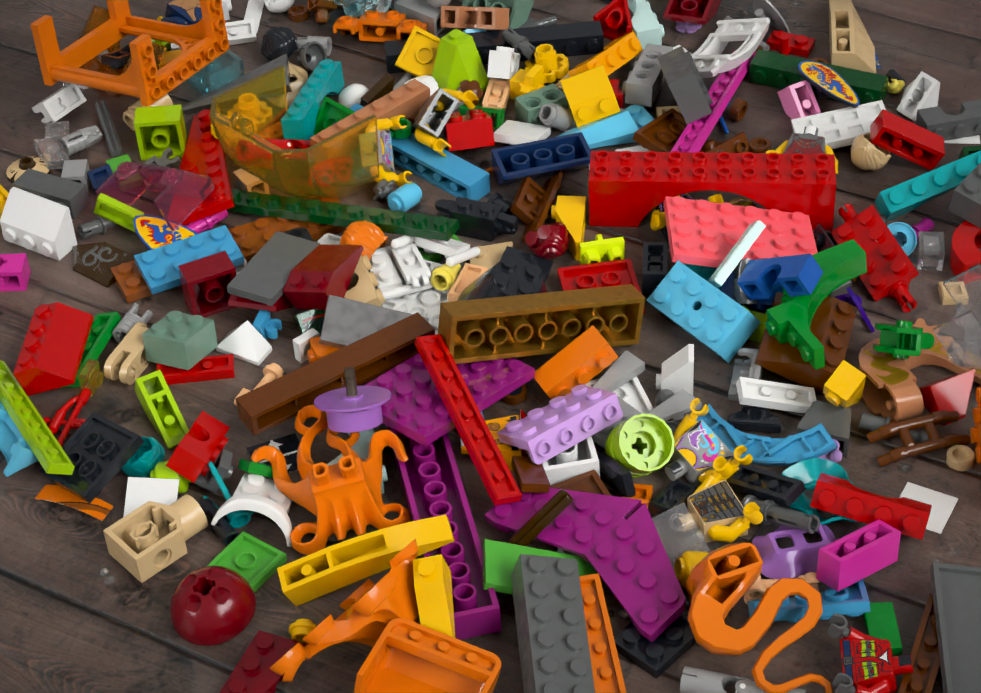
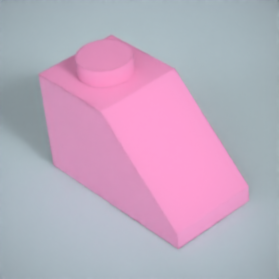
(799, 100)

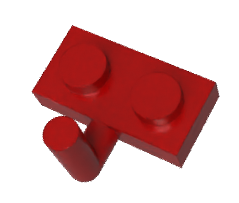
(791, 43)

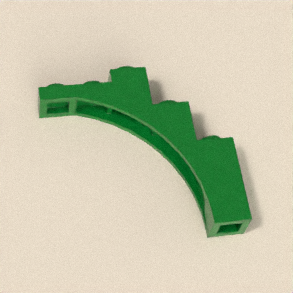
(794, 316)

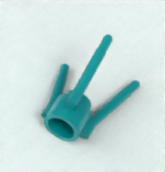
(236, 518)

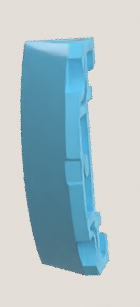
(13, 445)

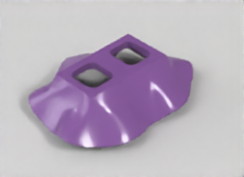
(794, 560)

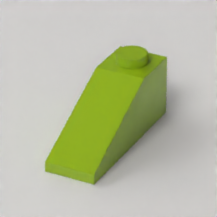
(161, 408)

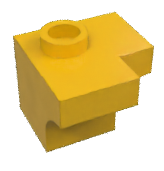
(526, 81)

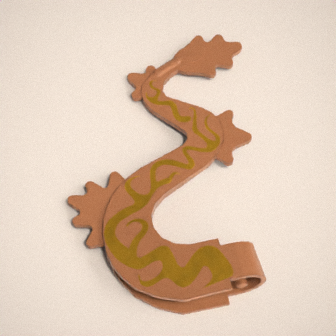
(890, 384)

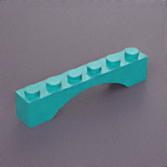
(302, 114)
(923, 188)

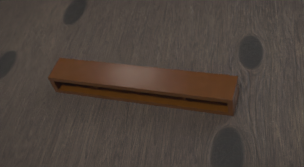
(369, 356)

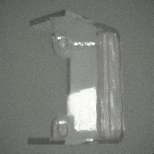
(963, 333)

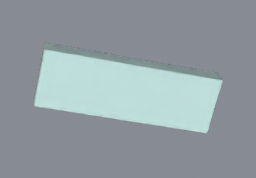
(736, 253)

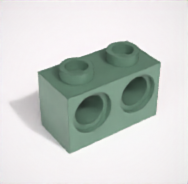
(529, 104)

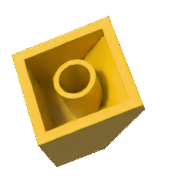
(590, 96)

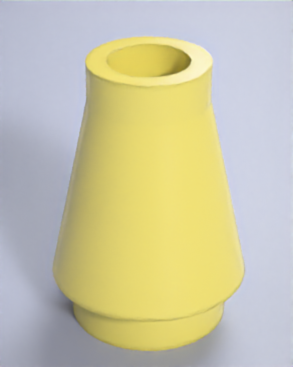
(444, 276)

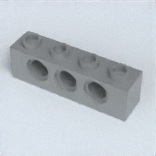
(646, 77)

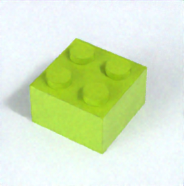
(159, 129)

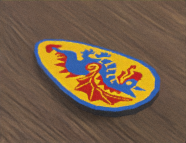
(828, 83)
(155, 232)

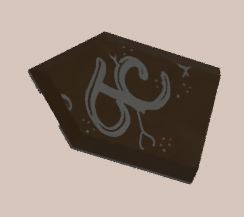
(96, 261)

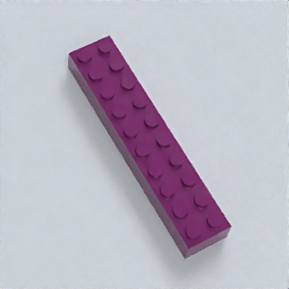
(436, 489)

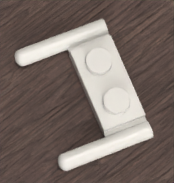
(454, 250)
(388, 277)

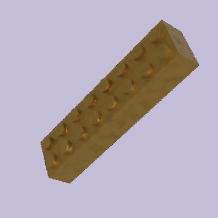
(539, 322)

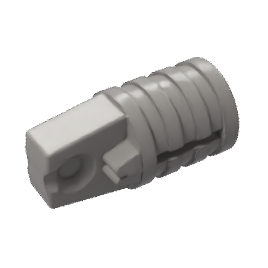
(80, 140)

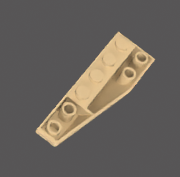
(849, 39)

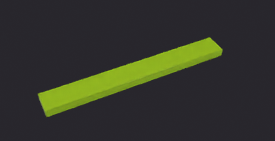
(32, 425)

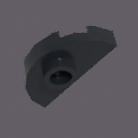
(755, 419)

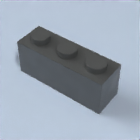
(55, 189)

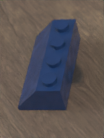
(540, 158)

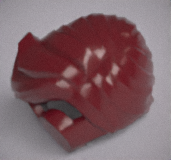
(549, 240)

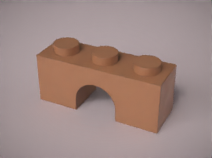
(474, 17)

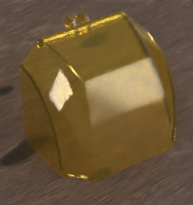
(323, 171)

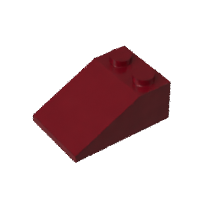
(691, 10)
(322, 274)

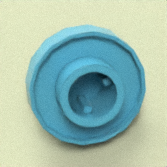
(904, 235)

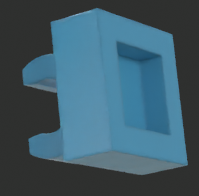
(266, 326)

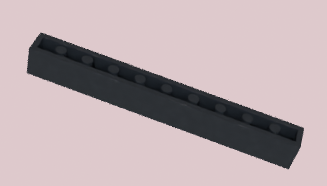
(567, 39)

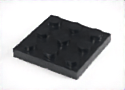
(98, 453)

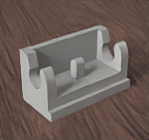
(744, 368)

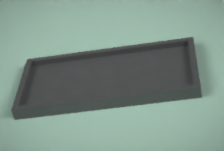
(958, 625)

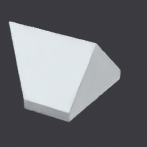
(919, 95)

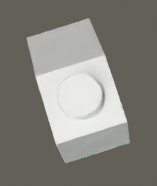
(678, 371)

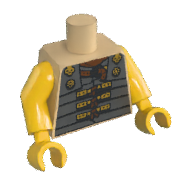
(717, 508)

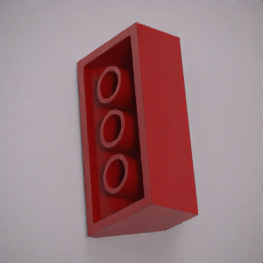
(52, 348)

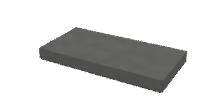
(270, 267)

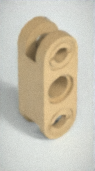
(128, 357)

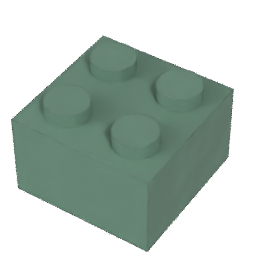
(180, 340)

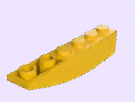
(359, 558)

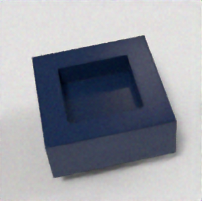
(99, 176)

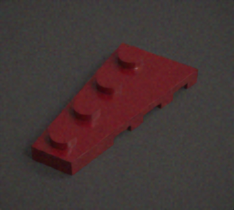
(253, 670)

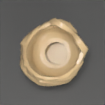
(866, 155)

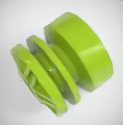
(650, 436)

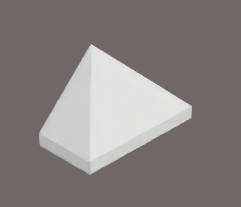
(245, 344)

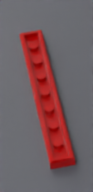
(468, 420)

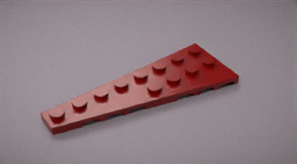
(207, 157)

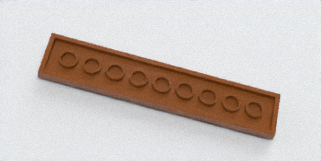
(248, 237)

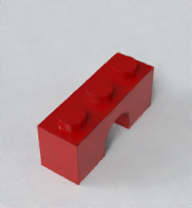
(199, 447)

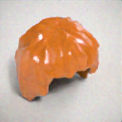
(364, 234)

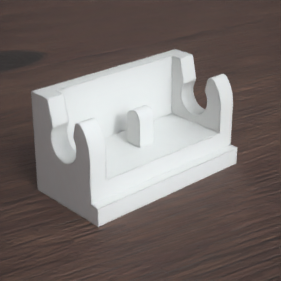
(60, 103)

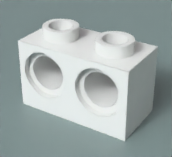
(503, 63)

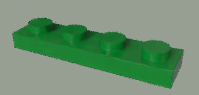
(98, 337)

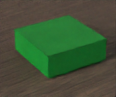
(255, 468)

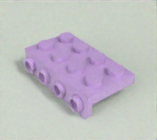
(563, 422)

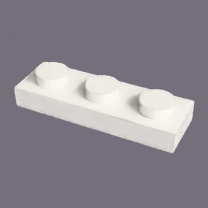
(775, 395)

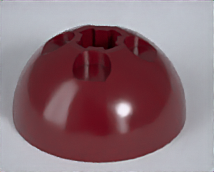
(212, 605)

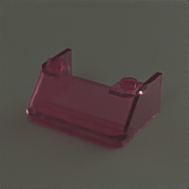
(180, 189)

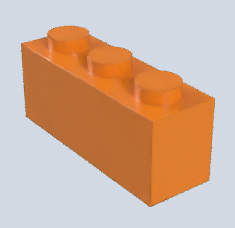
(575, 364)

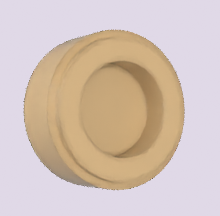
(960, 458)

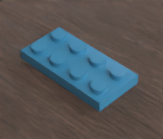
(161, 264)

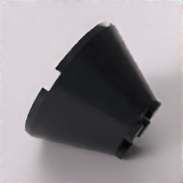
(504, 279)

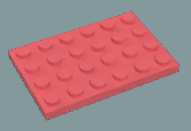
(707, 231)

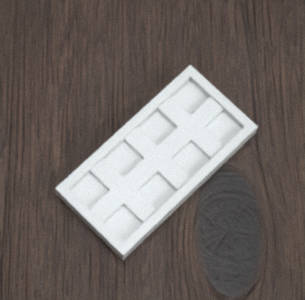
(841, 125)

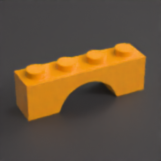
(613, 56)

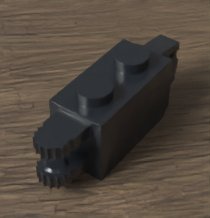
(477, 218)

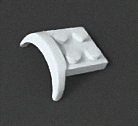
(261, 496)

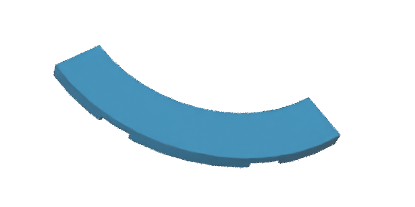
(769, 450)

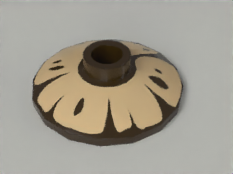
(19, 166)

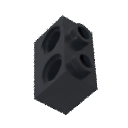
(654, 265)

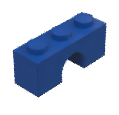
(795, 273)

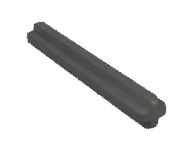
(108, 129)

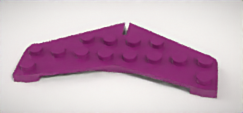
(619, 544)

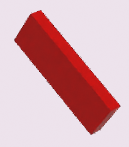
(205, 370)

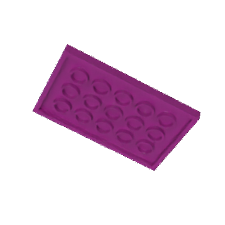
(416, 403)

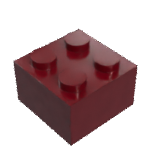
(206, 284)

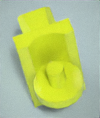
(602, 250)

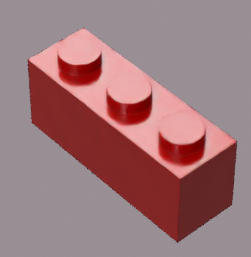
(907, 140)

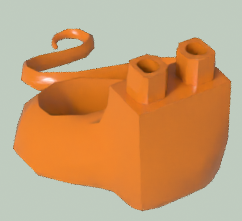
(720, 583)

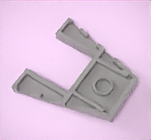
(621, 372)

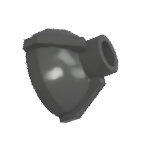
(311, 55)

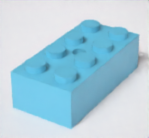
(703, 311)

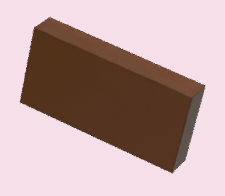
(529, 475)

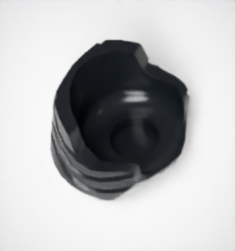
(278, 42)

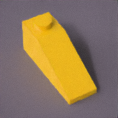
(572, 213)
(845, 385)
(434, 593)

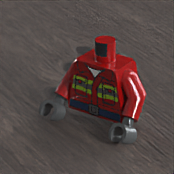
(866, 661)

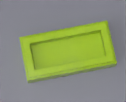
(116, 211)

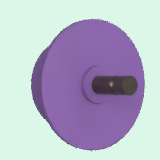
(353, 406)

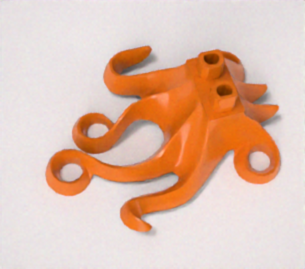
(337, 494)
(365, 614)

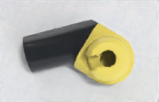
(897, 82)

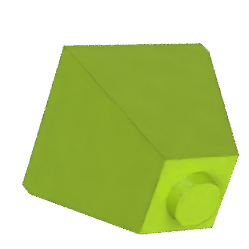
(458, 61)

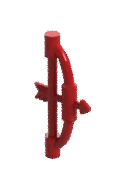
(73, 421)

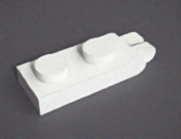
(411, 265)

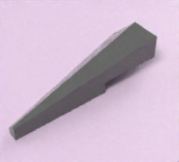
(205, 101)

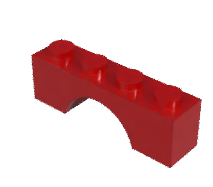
(849, 501)

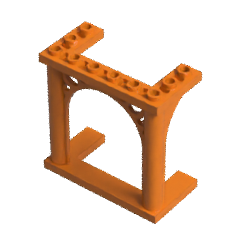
(199, 45)

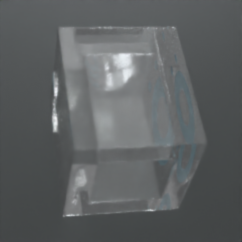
(930, 250)

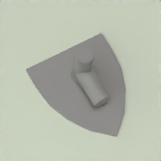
(764, 9)

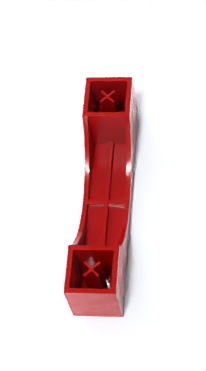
(631, 184)

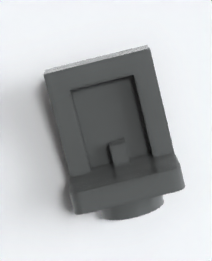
(224, 467)

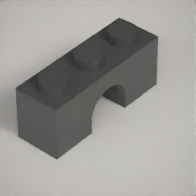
(952, 126)

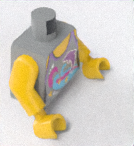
(385, 151)
(698, 447)

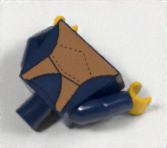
(182, 12)

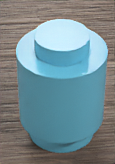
(404, 197)

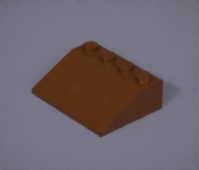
(830, 325)

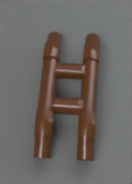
(910, 448)

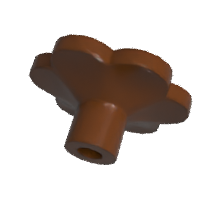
(474, 86)

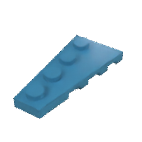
(849, 601)

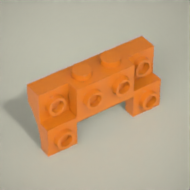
(378, 26)

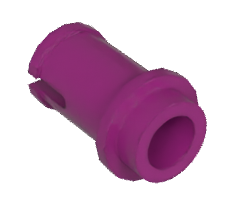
(924, 225)

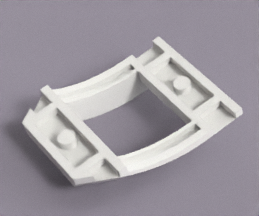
(709, 57)

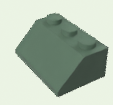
(518, 11)

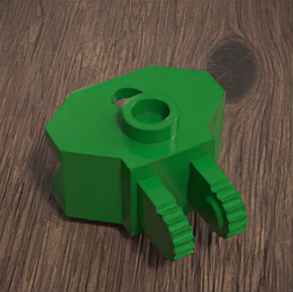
(902, 339)

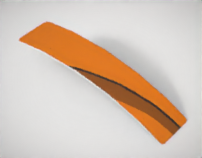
(57, 494)

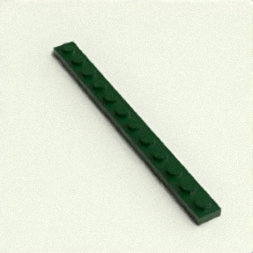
(343, 215)

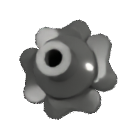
(383, 189)

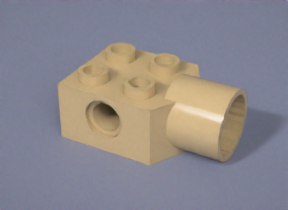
(154, 535)

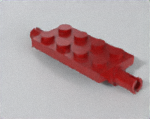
(887, 264)

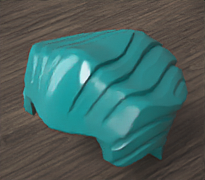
(145, 459)

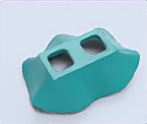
(809, 472)

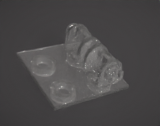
(679, 532)

